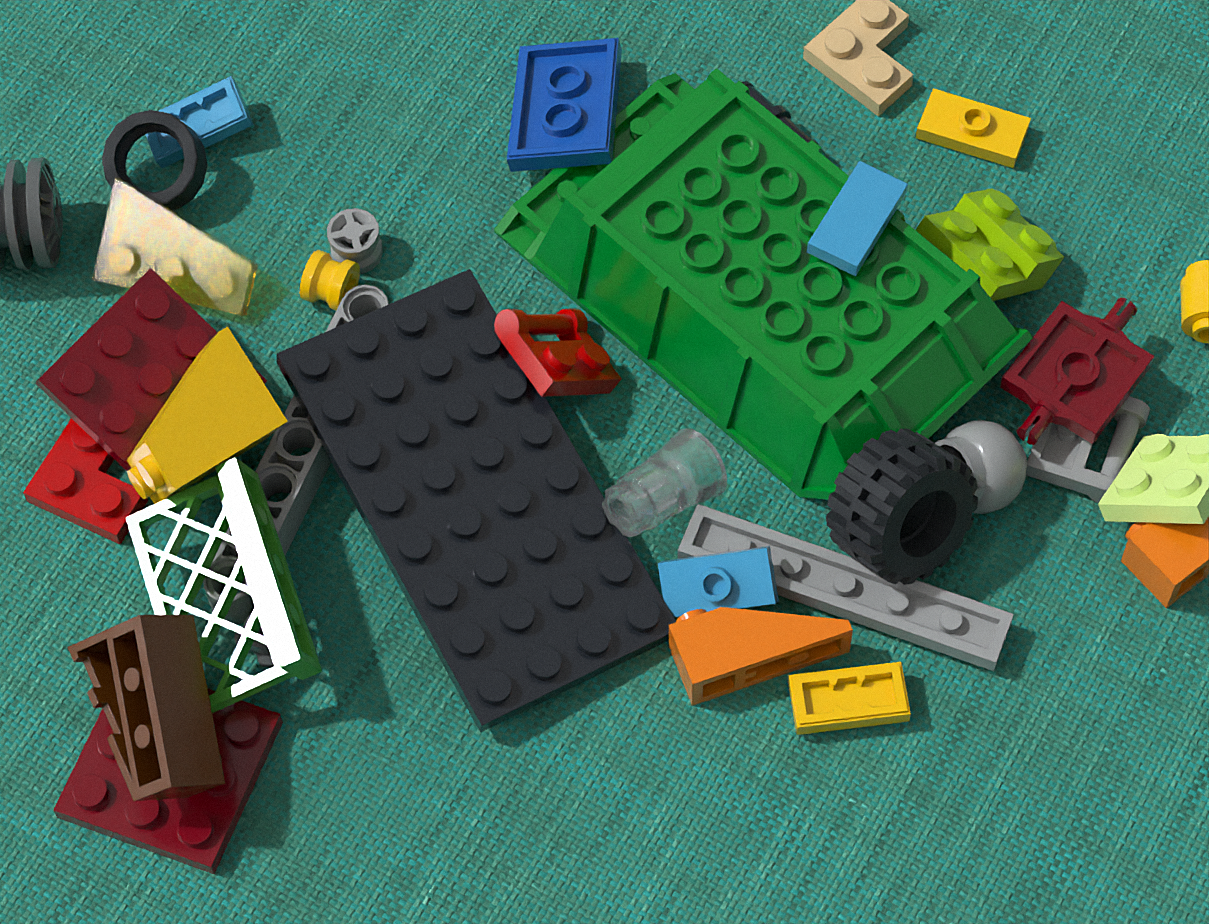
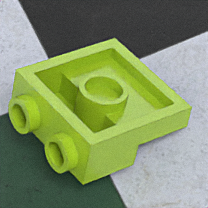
(994, 242)

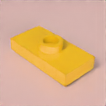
(973, 128)
(849, 698)

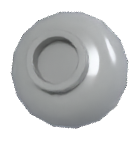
(995, 461)

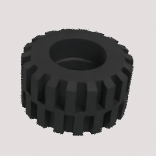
(902, 506)

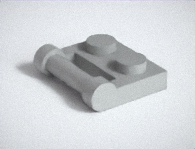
(1062, 455)

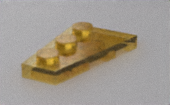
(191, 261)

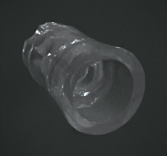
(666, 483)

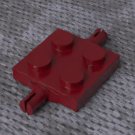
(1077, 371)

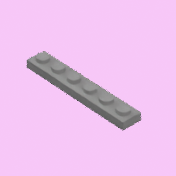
(855, 593)

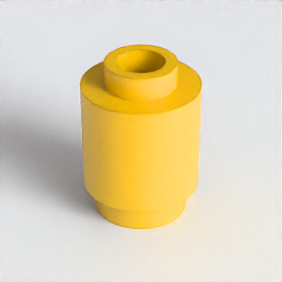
(1195, 301)

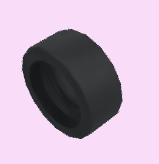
(150, 121)

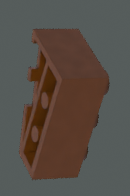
(157, 704)

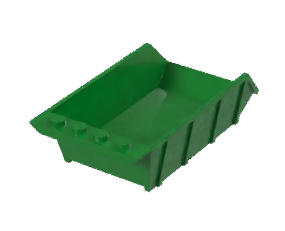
(707, 277)

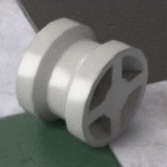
(358, 228)

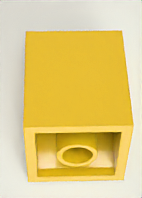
(207, 420)

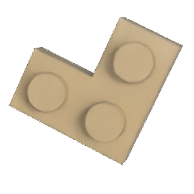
(853, 56)

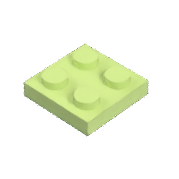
(1161, 482)

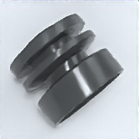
(30, 215)

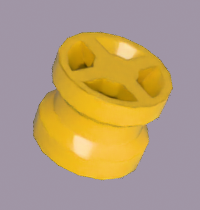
(328, 279)

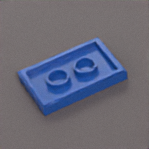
(565, 105)

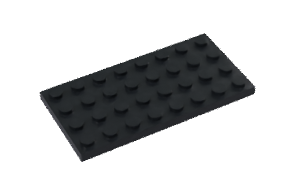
(476, 499)

